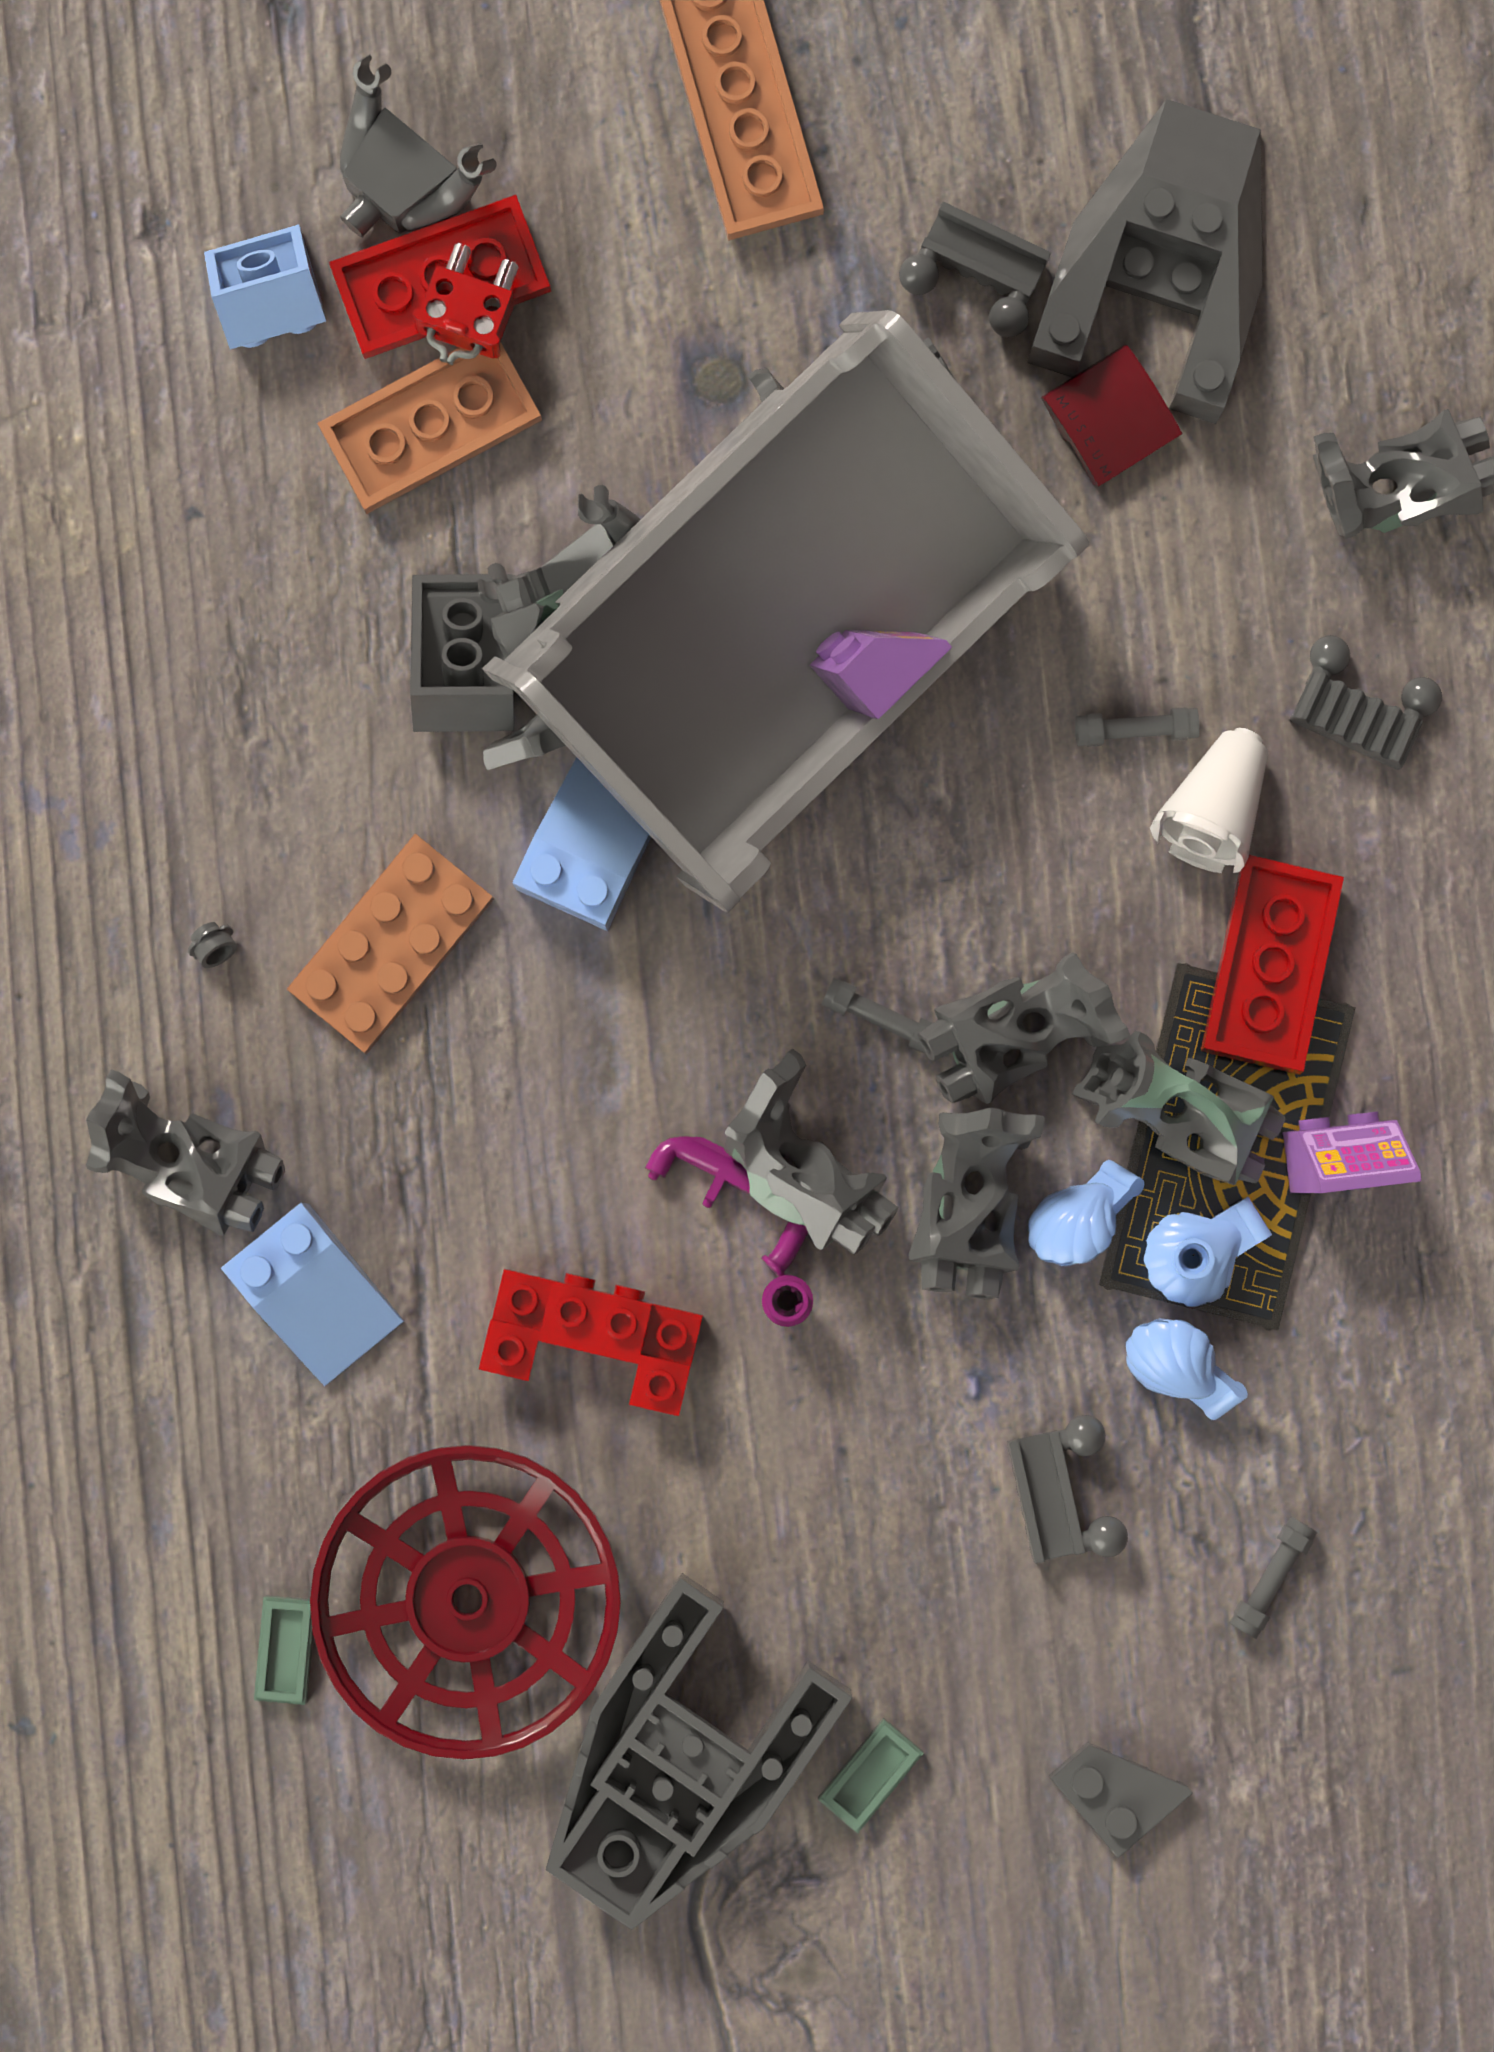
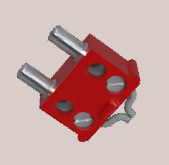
(464, 313)

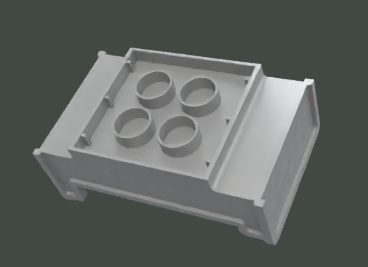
(830, 509)

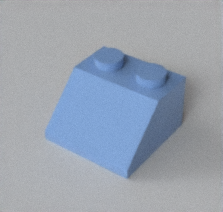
(264, 288)

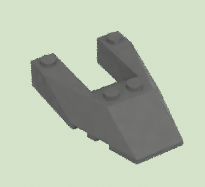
(1175, 229)
(664, 1789)

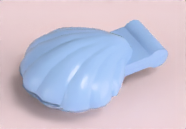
(1081, 1219)
(1215, 1245)
(1181, 1363)

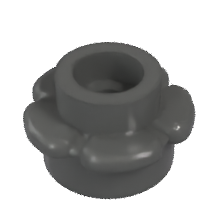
(212, 944)

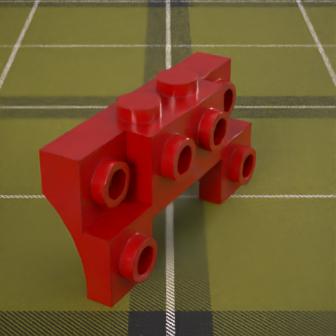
(597, 1323)

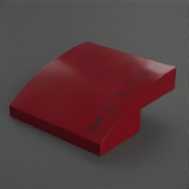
(1111, 415)

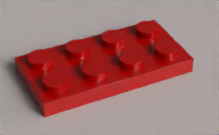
(391, 278)
(1272, 964)

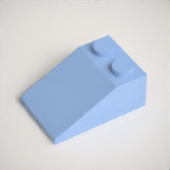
(583, 851)
(312, 1293)

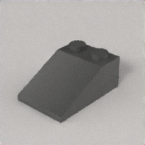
(448, 651)

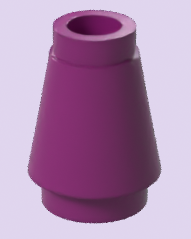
(799, 1312)

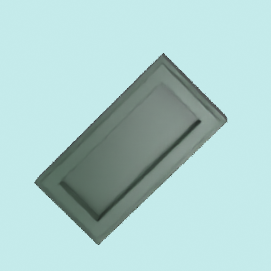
(284, 1651)
(870, 1775)

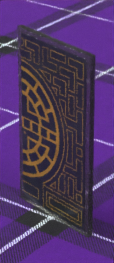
(1170, 1187)

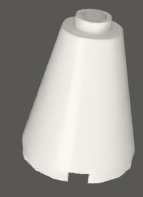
(1217, 804)

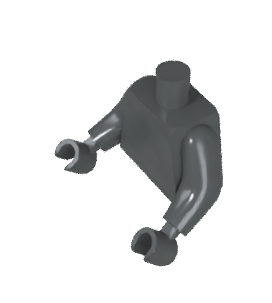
(395, 169)
(564, 569)

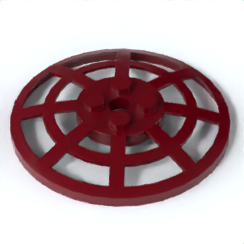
(442, 1625)

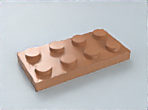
(427, 425)
(390, 943)

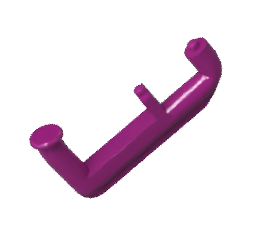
(726, 1169)

